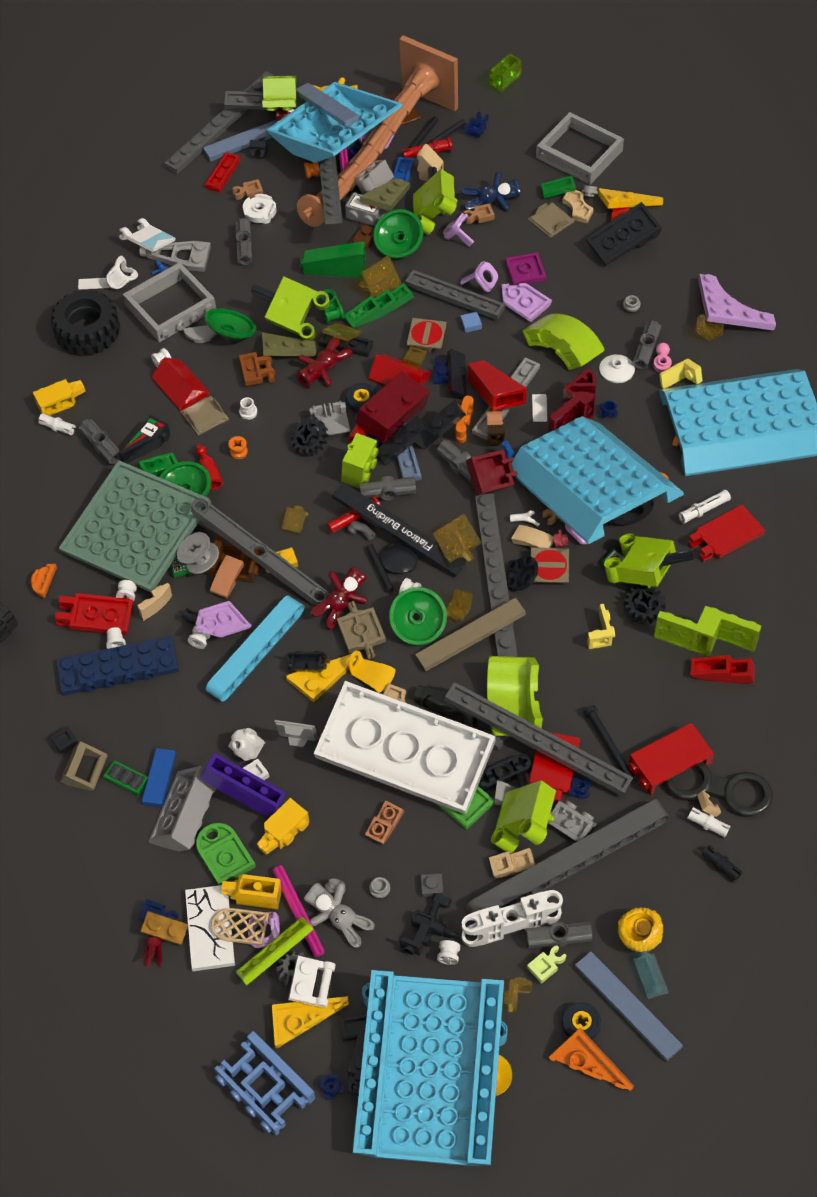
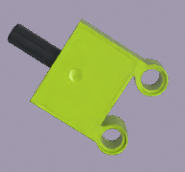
(434, 198)
(291, 305)

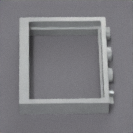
(571, 165)
(159, 283)

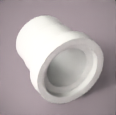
(247, 408)
(114, 638)

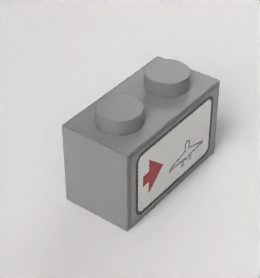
(362, 212)

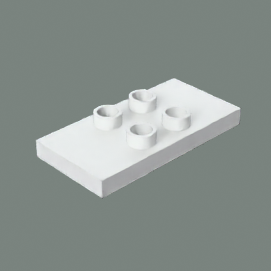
(405, 747)

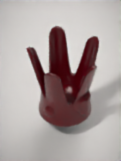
(153, 944)

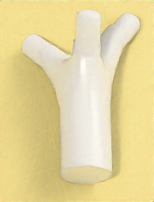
(524, 517)

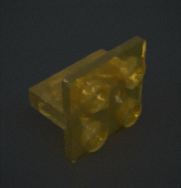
(380, 277)
(457, 539)

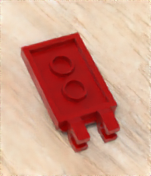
(726, 533)
(95, 613)
(552, 772)

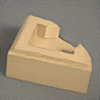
(707, 805)

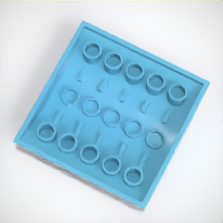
(317, 136)

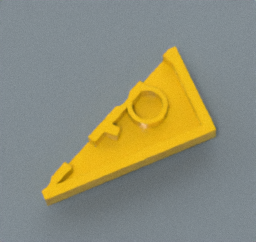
(621, 199)
(316, 683)
(296, 1018)

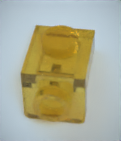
(707, 329)
(294, 518)
(460, 604)
(516, 985)

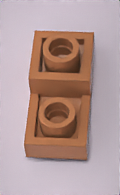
(226, 575)
(385, 822)

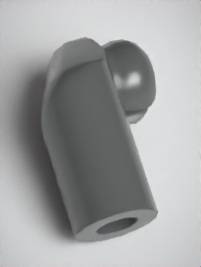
(362, 527)

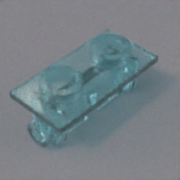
(650, 975)

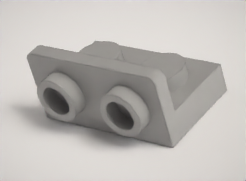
(571, 821)

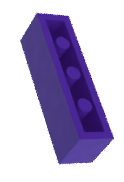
(242, 785)

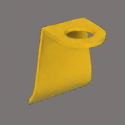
(370, 672)

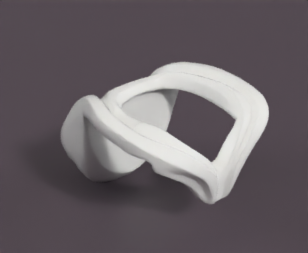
(115, 278)

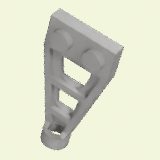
(196, 262)

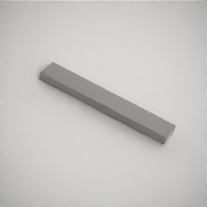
(523, 375)

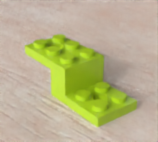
(279, 92)
(710, 627)

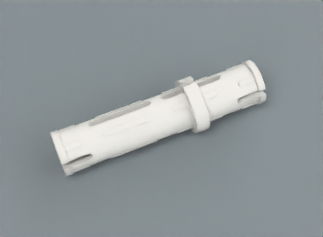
(698, 509)

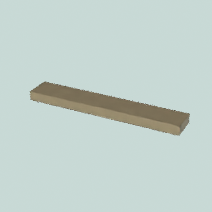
(470, 634)

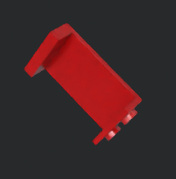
(669, 757)

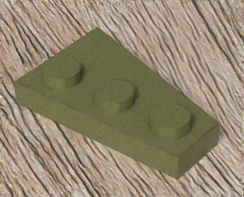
(386, 195)
(286, 346)

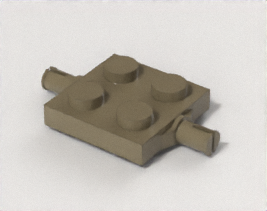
(361, 630)

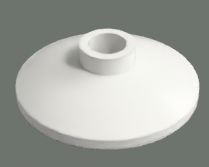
(616, 368)

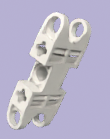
(497, 921)

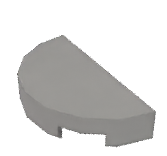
(199, 334)

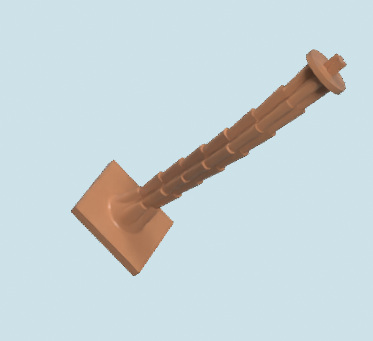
(423, 74)

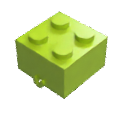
(359, 460)

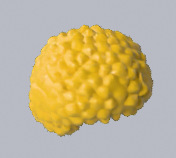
(640, 929)

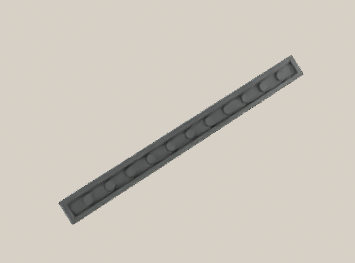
(495, 570)

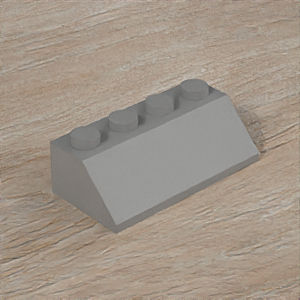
(182, 811)

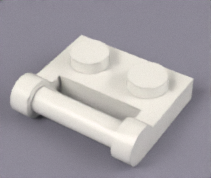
(304, 981)

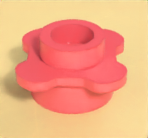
(560, 539)

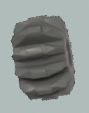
(284, 970)

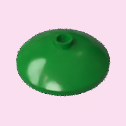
(392, 227)
(230, 324)
(189, 476)
(431, 616)

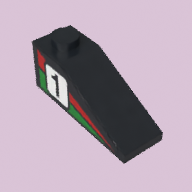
(146, 439)

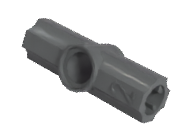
(243, 241)
(647, 345)
(100, 441)
(455, 457)
(388, 488)
(572, 934)

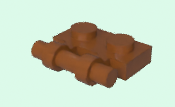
(251, 368)

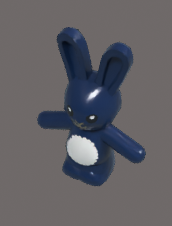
(488, 193)

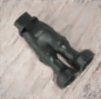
(434, 698)

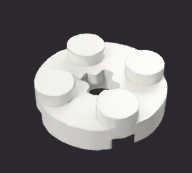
(264, 215)

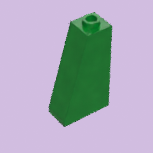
(337, 260)

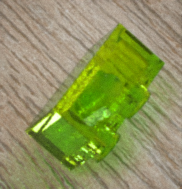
(506, 72)

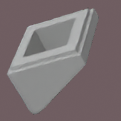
(501, 789)

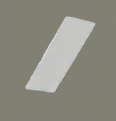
(93, 283)
(539, 407)

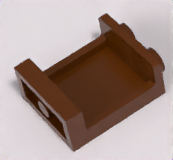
(250, 567)

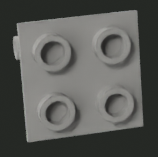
(332, 416)

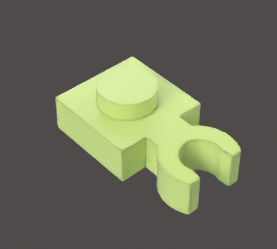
(544, 966)

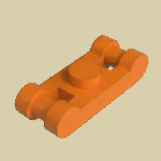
(467, 406)

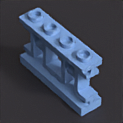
(278, 1070)

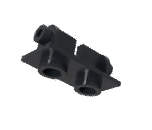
(315, 660)

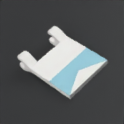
(147, 236)

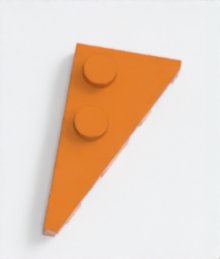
(585, 1055)

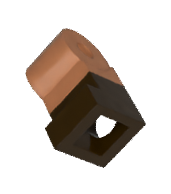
(494, 427)

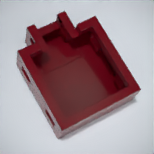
(491, 472)

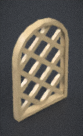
(243, 919)

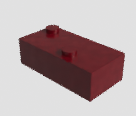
(392, 407)

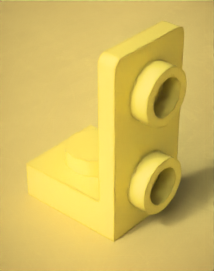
(682, 370)
(603, 637)

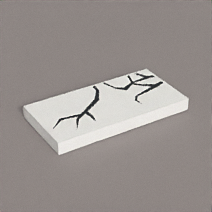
(205, 947)

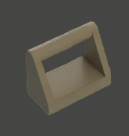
(69, 778)

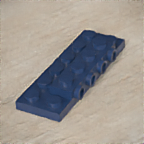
(117, 665)

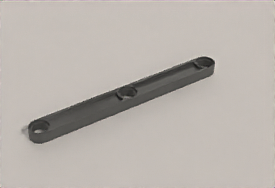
(248, 543)

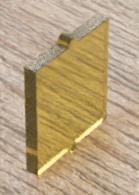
(341, 331)

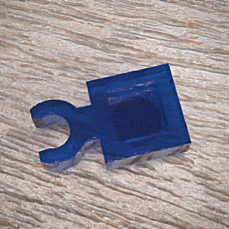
(477, 126)
(440, 371)
(156, 908)

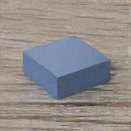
(471, 322)

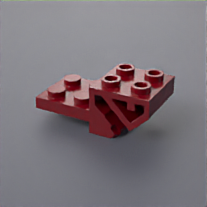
(576, 402)

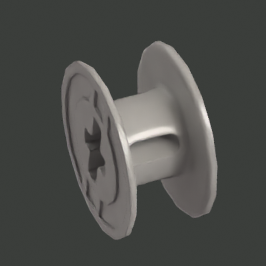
(200, 547)

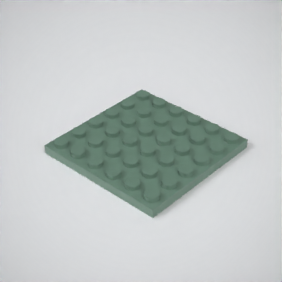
(133, 526)

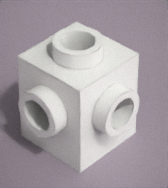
(246, 744)

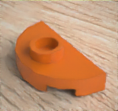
(42, 579)

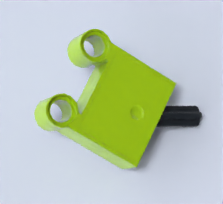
(644, 561)
(524, 813)

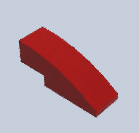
(723, 669)

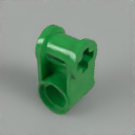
(335, 309)

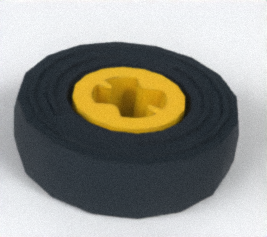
(359, 390)
(585, 1012)

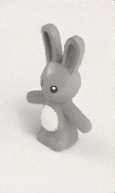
(340, 915)

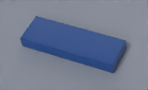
(403, 169)
(159, 777)

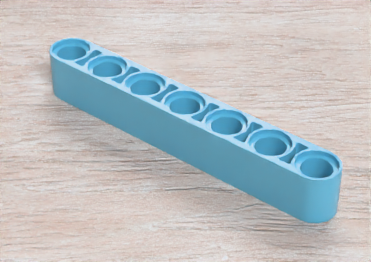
(254, 648)

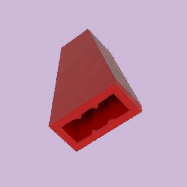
(495, 386)

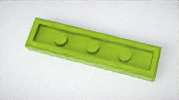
(274, 950)

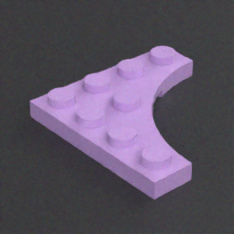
(724, 309)

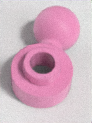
(662, 351)

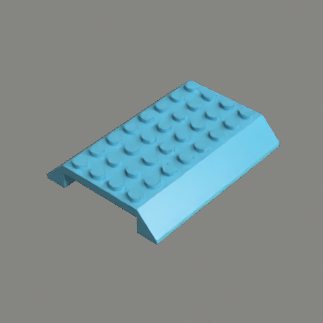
(743, 421)
(588, 476)
(429, 1070)

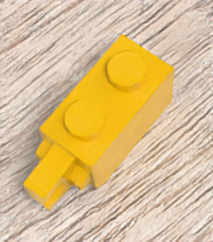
(58, 396)
(283, 826)
(254, 891)

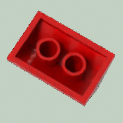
(387, 367)
(179, 383)

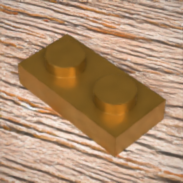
(164, 928)

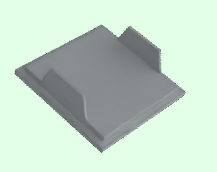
(297, 733)

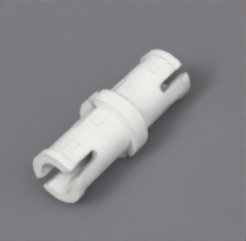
(57, 424)
(708, 822)

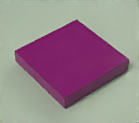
(525, 269)

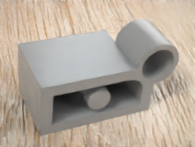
(373, 176)

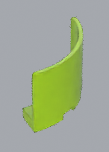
(568, 336)
(512, 687)

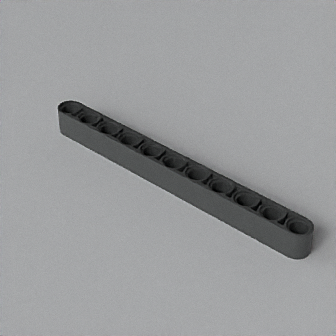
(573, 857)

